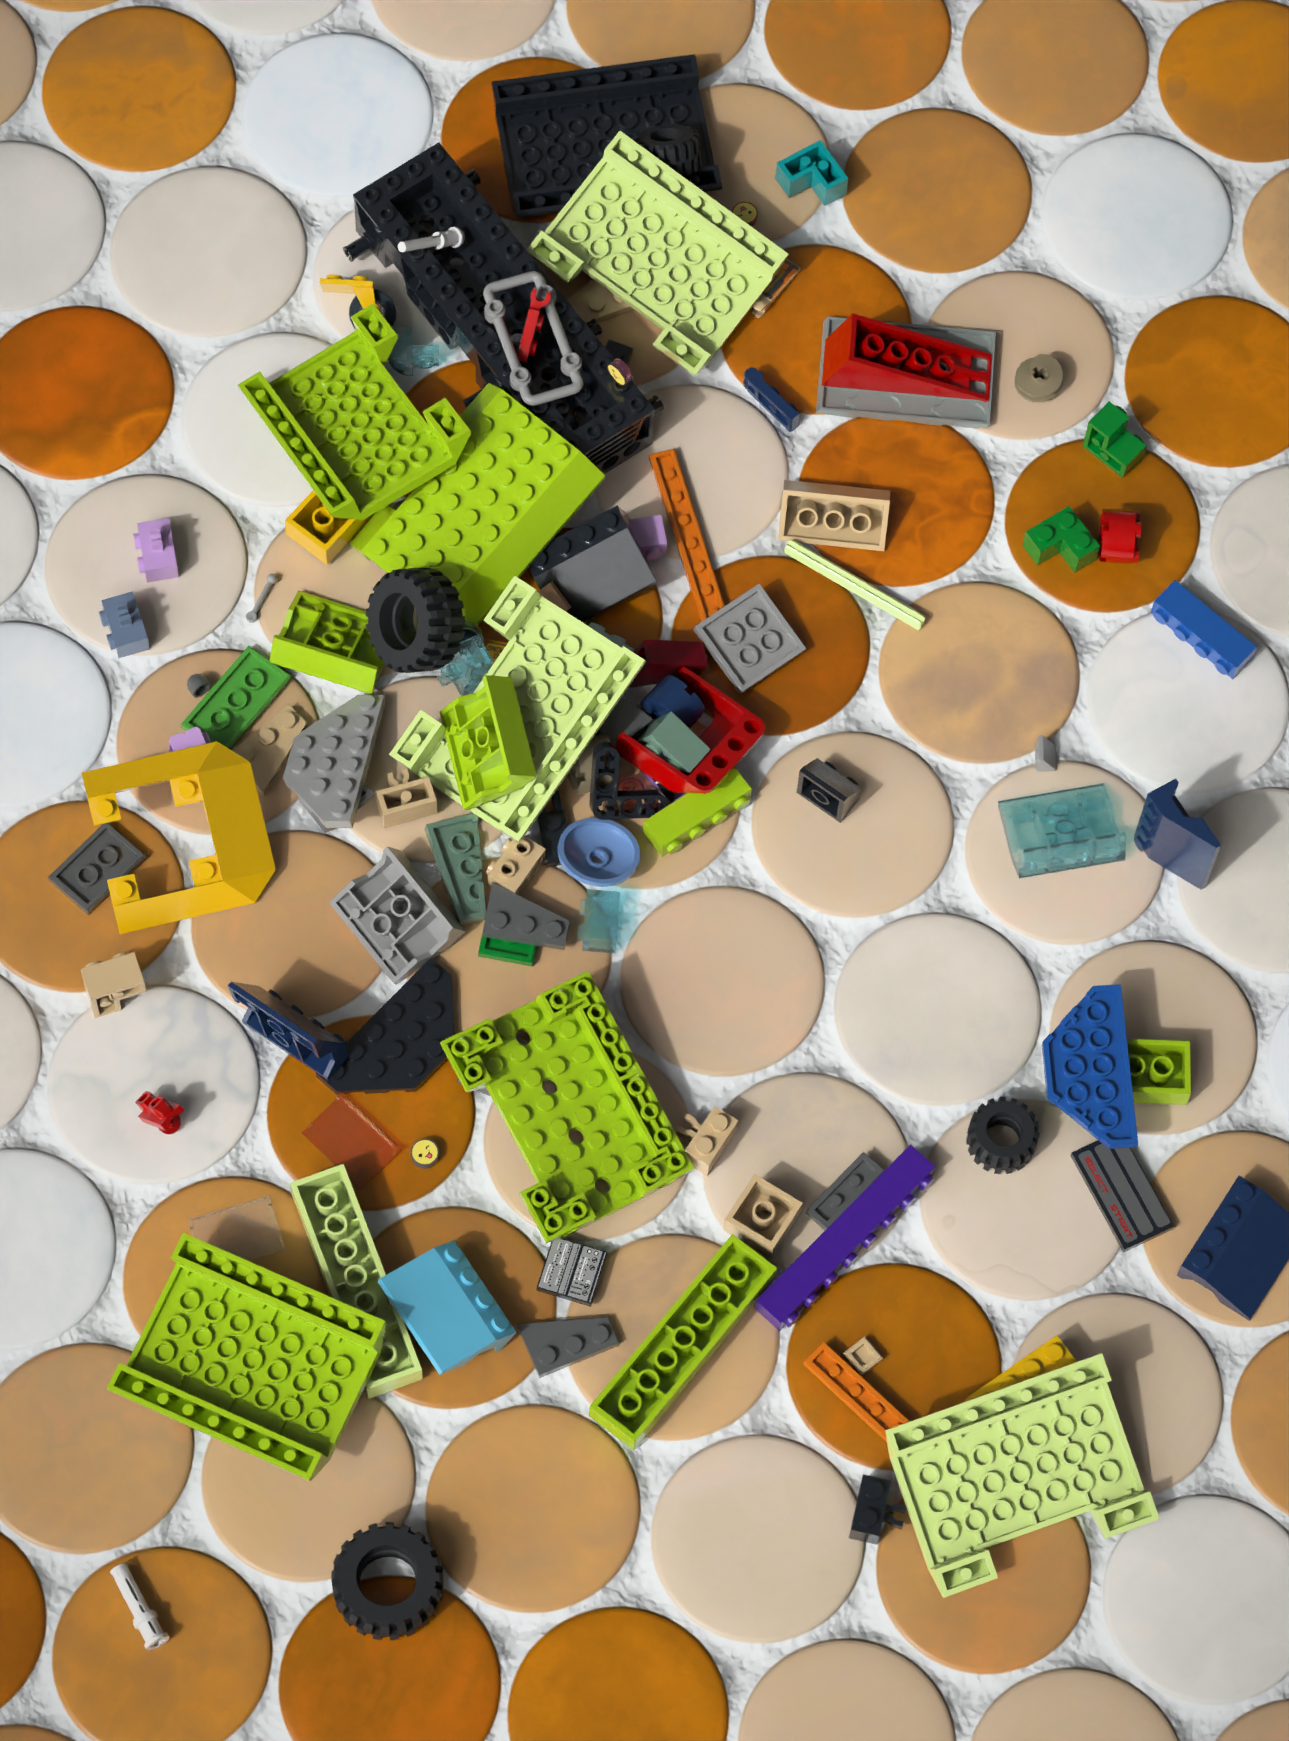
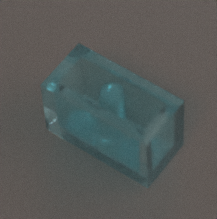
(600, 921)

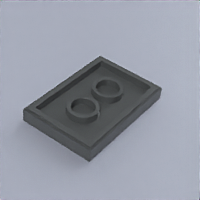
(89, 867)

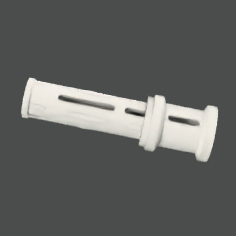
(144, 1618)

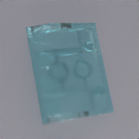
(1062, 830)

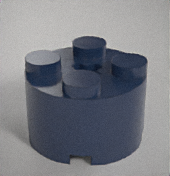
(671, 697)

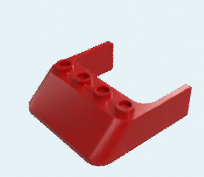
(728, 737)

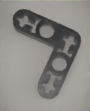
(610, 792)

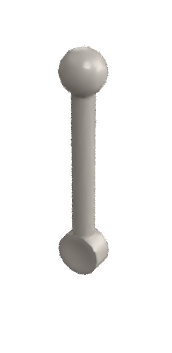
(251, 616)

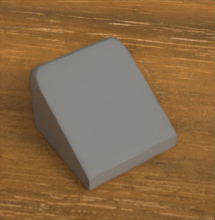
(1045, 755)

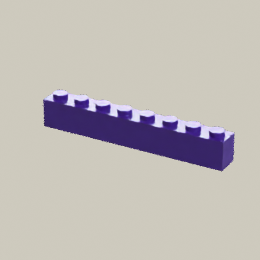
(844, 1238)

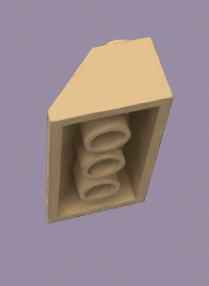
(834, 515)

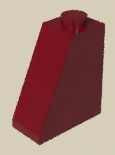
(667, 658)

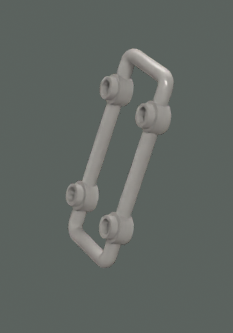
(521, 377)

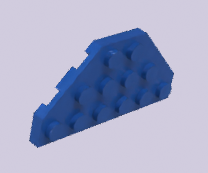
(1091, 1068)

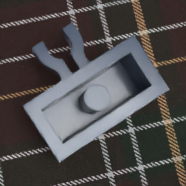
(125, 625)

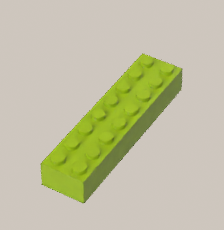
(682, 1342)

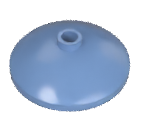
(598, 852)

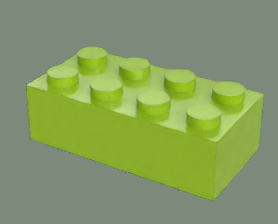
(1160, 1071)

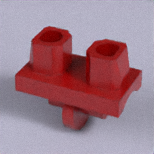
(160, 1112)

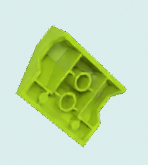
(327, 643)
(488, 742)

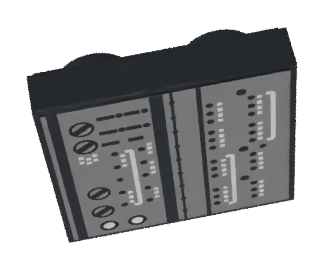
(572, 1271)

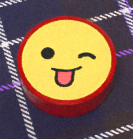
(746, 212)

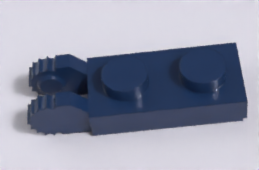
(771, 399)

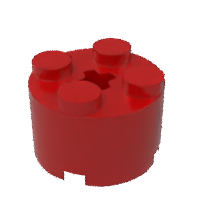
(1119, 536)

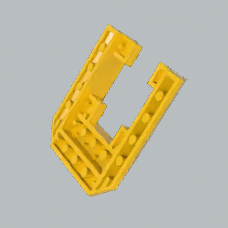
(235, 822)

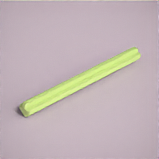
(855, 584)

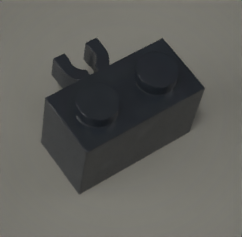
(872, 1510)

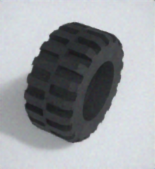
(437, 615)
(376, 1544)

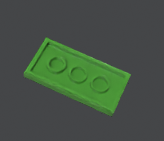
(238, 698)

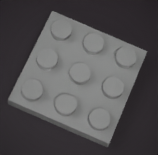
(749, 639)

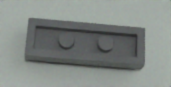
(844, 1191)

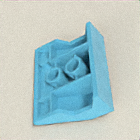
(447, 1307)

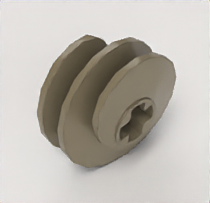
(1039, 378)

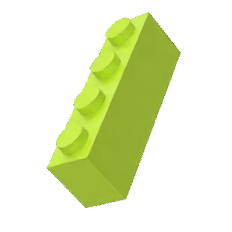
(694, 813)

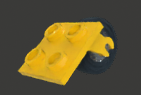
(365, 295)

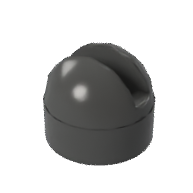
(198, 685)

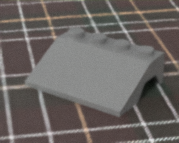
(397, 916)

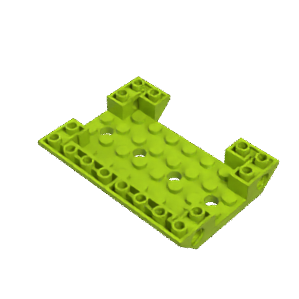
(596, 1093)

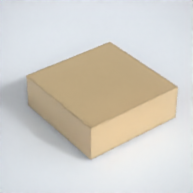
(862, 1356)

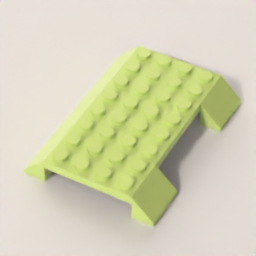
(661, 251)
(565, 691)
(1016, 1467)

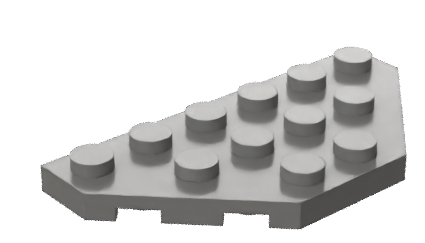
(333, 759)

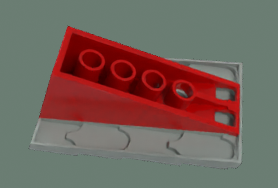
(905, 372)

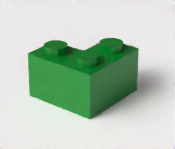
(1111, 442)
(1063, 535)

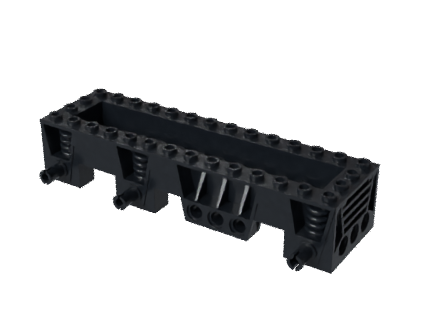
(449, 298)

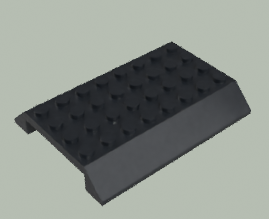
(563, 121)

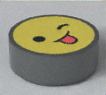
(424, 1153)

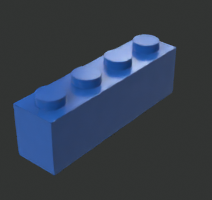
(1203, 629)

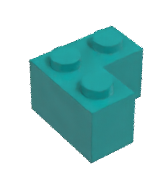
(814, 169)

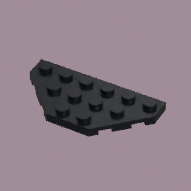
(402, 1039)

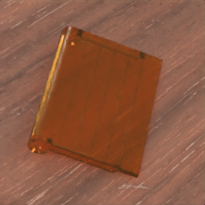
(353, 1140)

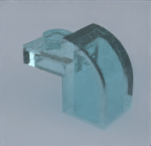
(406, 356)

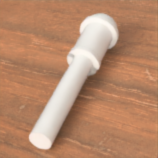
(453, 237)

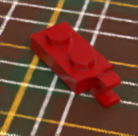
(533, 322)

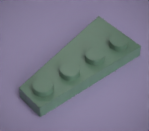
(457, 855)

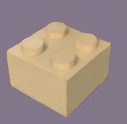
(762, 1216)

